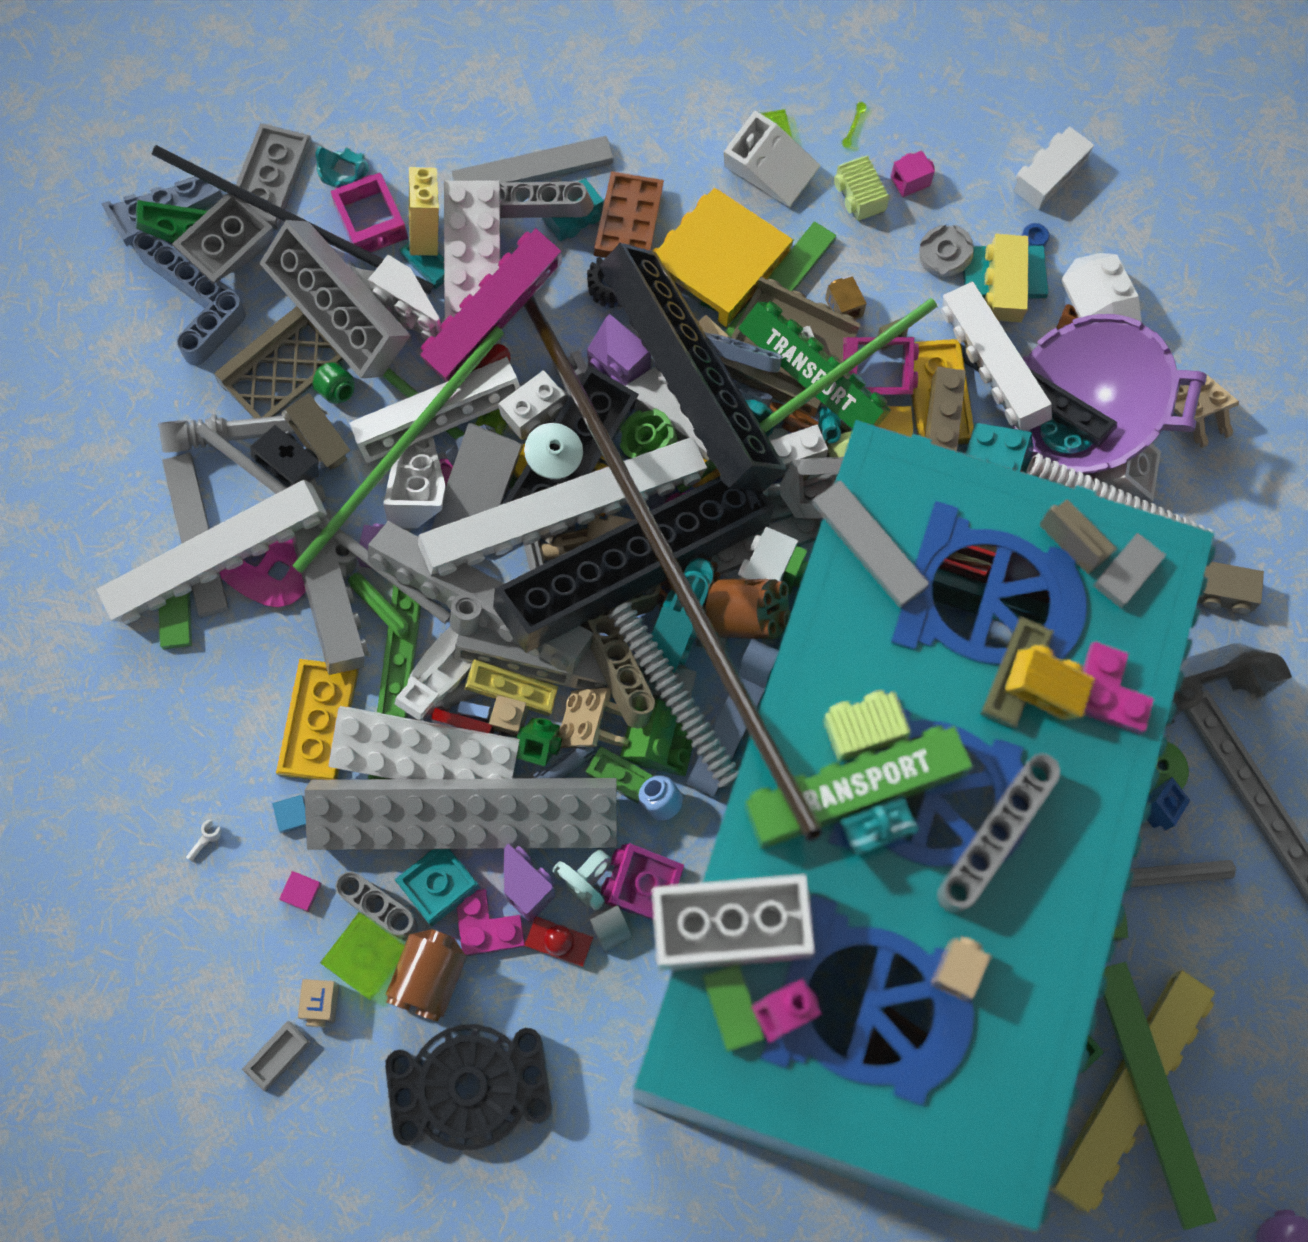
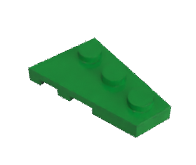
(165, 220)

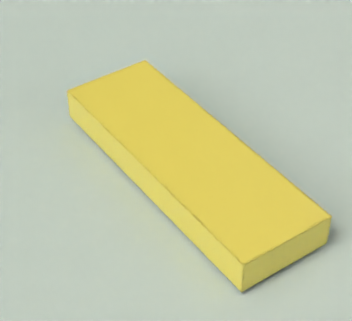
(494, 681)

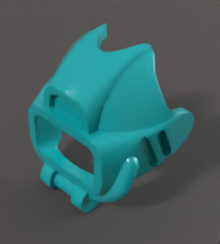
(327, 161)

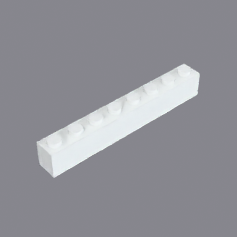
(212, 552)

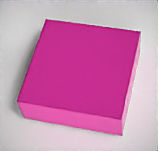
(300, 891)

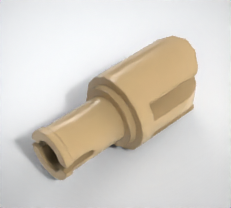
(564, 543)

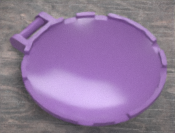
(1123, 374)

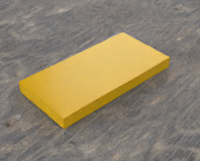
(933, 355)
(313, 719)

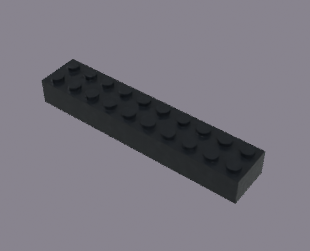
(692, 369)
(623, 563)

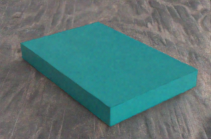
(1036, 272)

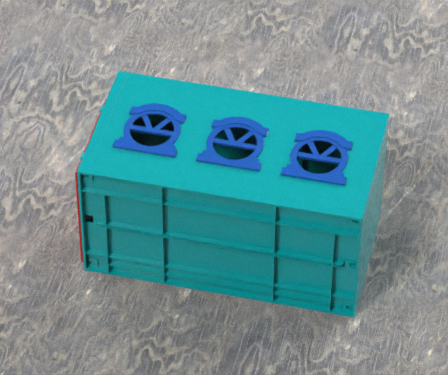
(987, 1096)

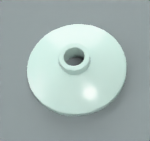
(552, 463)

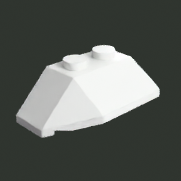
(1101, 287)

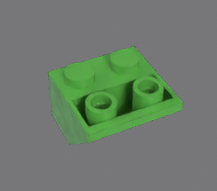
(660, 743)

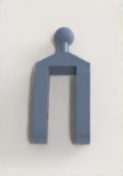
(748, 355)

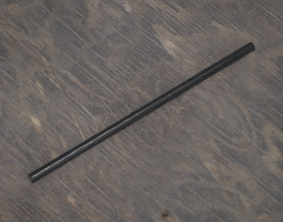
(271, 208)

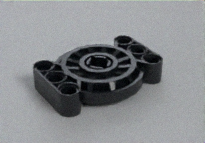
(437, 1082)

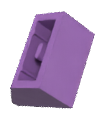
(524, 886)

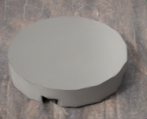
(946, 250)

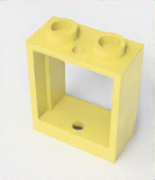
(423, 211)

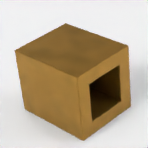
(846, 298)

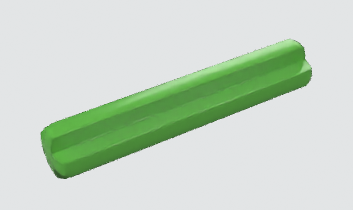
(378, 604)

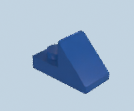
(1167, 804)

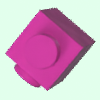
(912, 173)
(786, 1010)

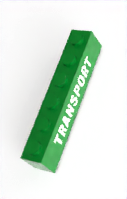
(808, 363)

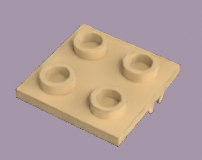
(1211, 400)
(584, 717)

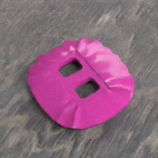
(262, 588)

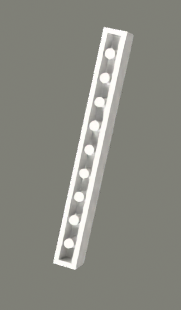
(557, 508)

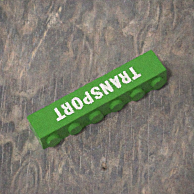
(862, 784)

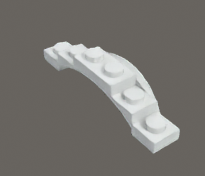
(433, 677)

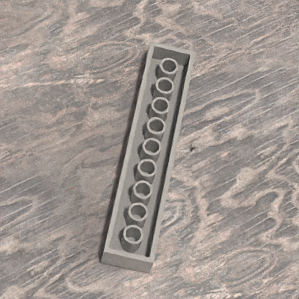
(461, 813)

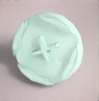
(581, 882)

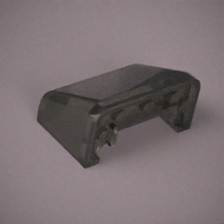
(1243, 665)

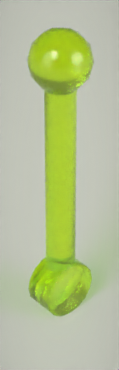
(860, 108)

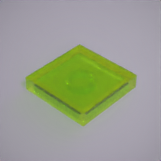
(364, 956)

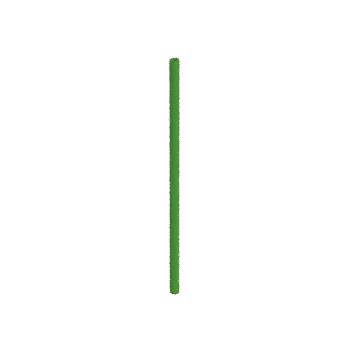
(836, 373)
(397, 450)

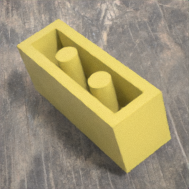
(1007, 277)

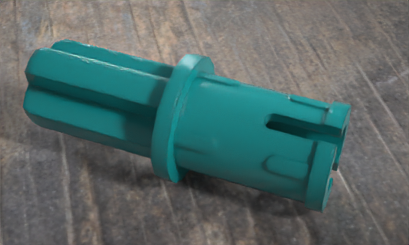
(829, 424)

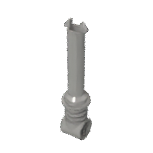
(181, 435)

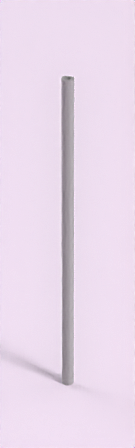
(340, 536)

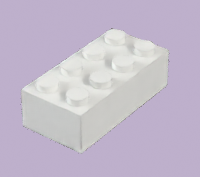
(732, 923)

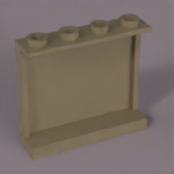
(826, 327)

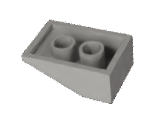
(225, 238)

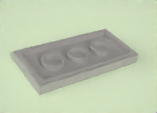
(274, 166)
(478, 475)

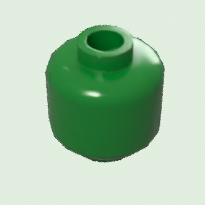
(333, 383)

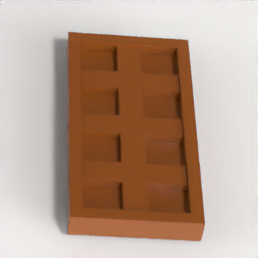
(628, 213)

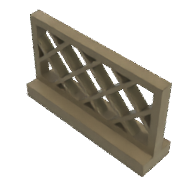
(260, 352)

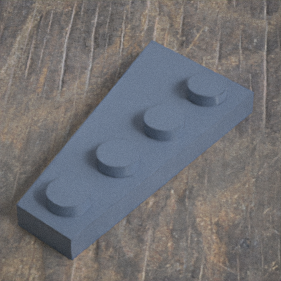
(186, 193)

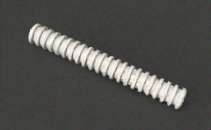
(1060, 474)

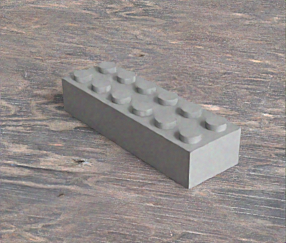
(334, 299)

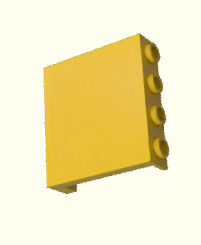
(722, 253)

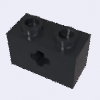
(284, 457)

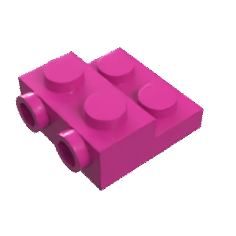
(635, 876)

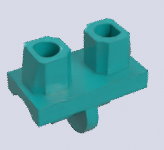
(879, 826)

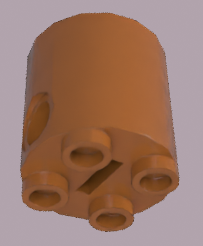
(748, 608)
(426, 974)

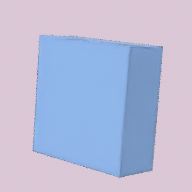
(474, 711)

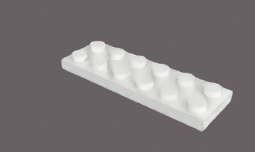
(469, 238)
(417, 749)

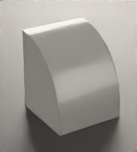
(610, 928)

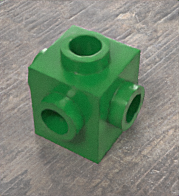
(538, 741)

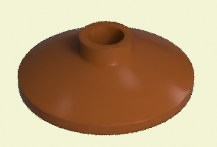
(796, 420)

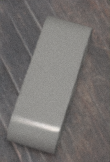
(365, 895)

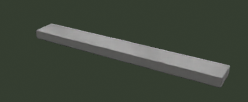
(1252, 789)

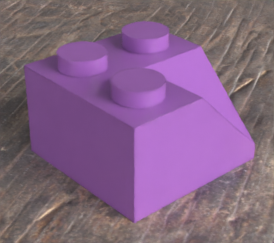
(618, 352)

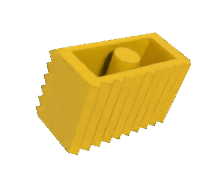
(1050, 683)

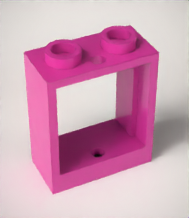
(376, 236)
(910, 353)

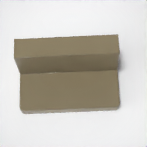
(1077, 536)

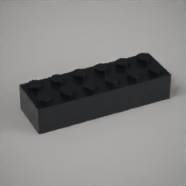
(613, 405)

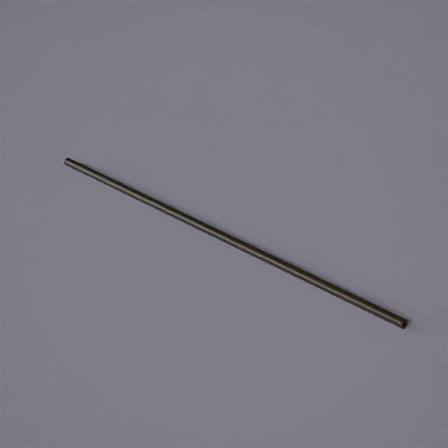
(743, 702)

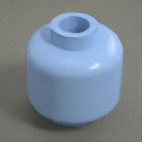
(660, 797)

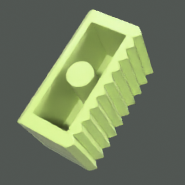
(862, 188)
(865, 725)

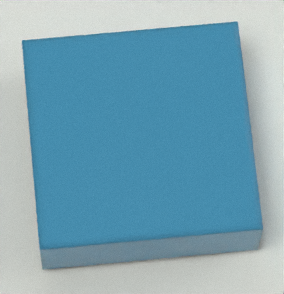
(290, 813)

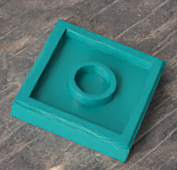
(437, 884)

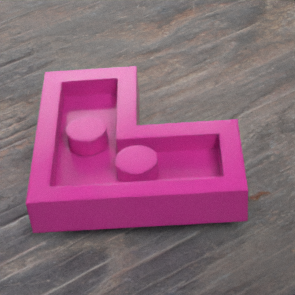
(1108, 699)
(486, 935)

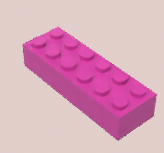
(493, 304)

